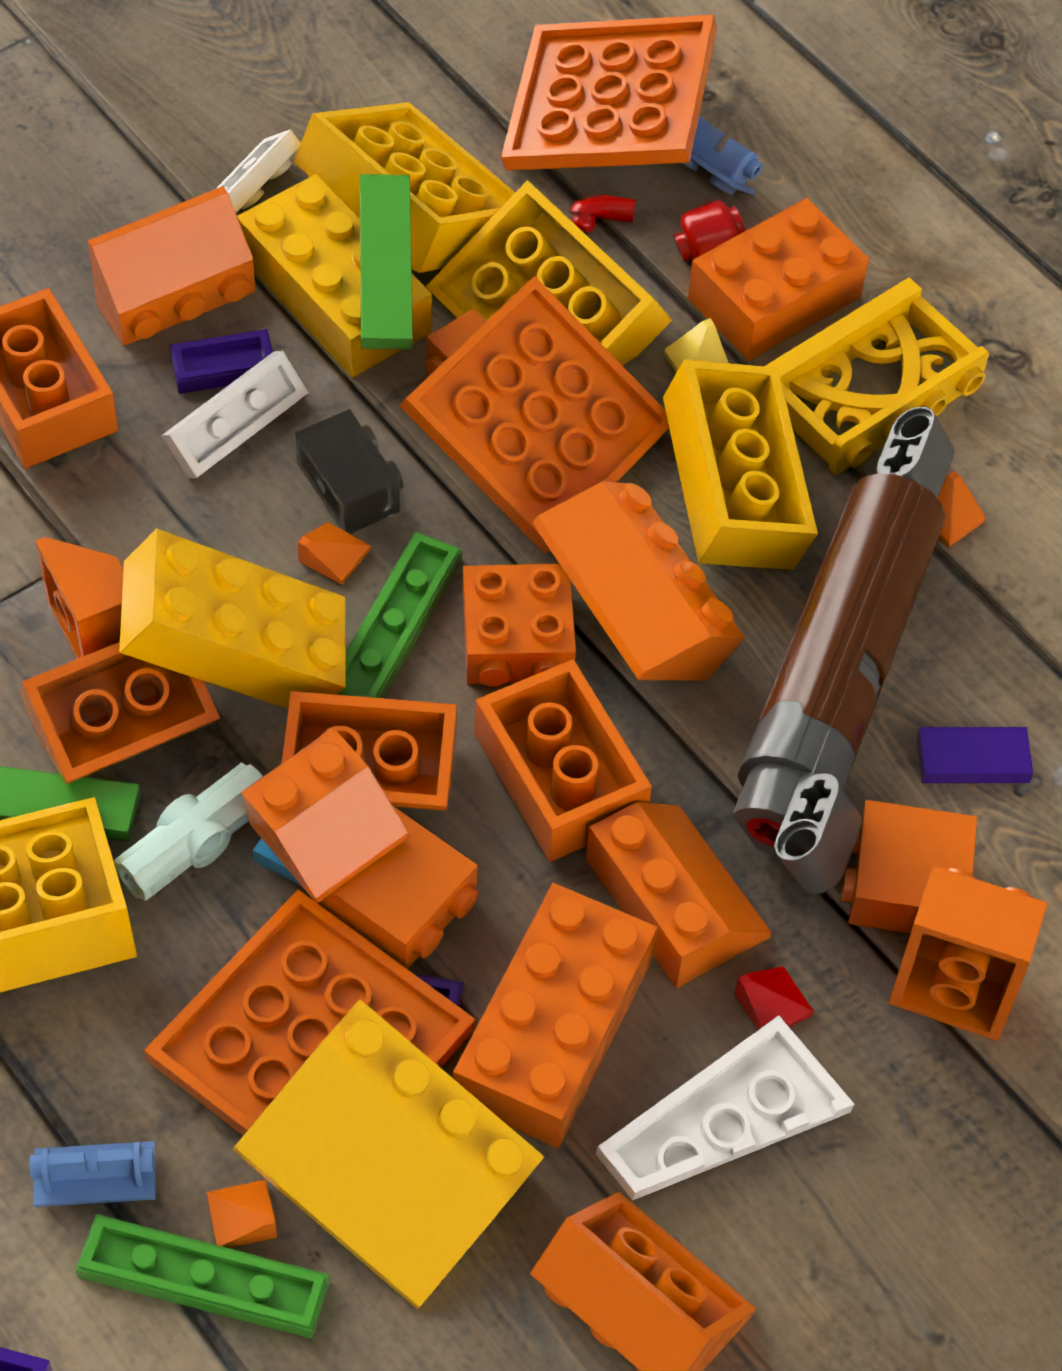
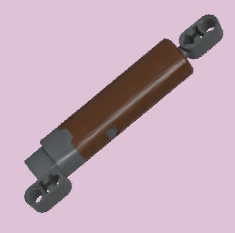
(841, 658)

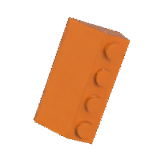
(640, 583)

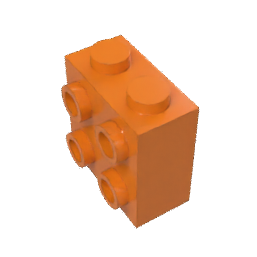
(516, 621)
(896, 859)
(408, 895)

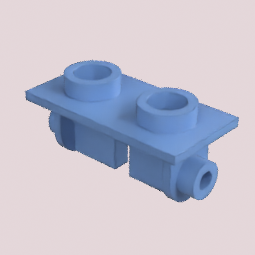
(729, 167)
(93, 1174)

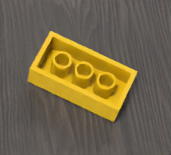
(310, 260)
(739, 465)
(230, 621)

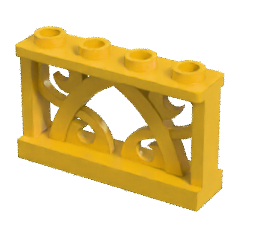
(855, 335)

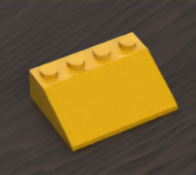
(448, 187)
(538, 240)
(59, 896)
(388, 1153)

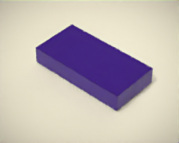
(217, 360)
(974, 755)

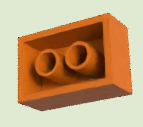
(777, 278)
(49, 382)
(558, 756)
(968, 952)

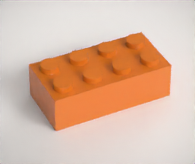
(556, 1013)

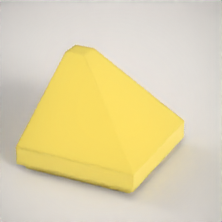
(698, 344)

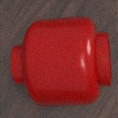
(707, 228)

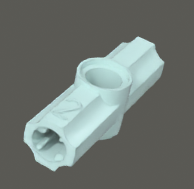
(187, 834)

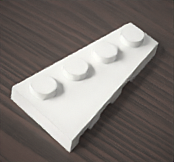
(731, 1108)

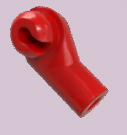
(603, 207)

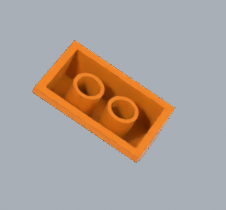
(171, 266)
(111, 710)
(400, 741)
(672, 879)
(640, 1288)

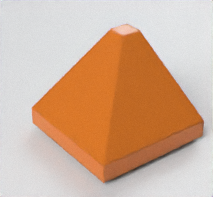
(960, 510)
(332, 552)
(242, 1214)

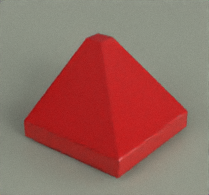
(770, 995)

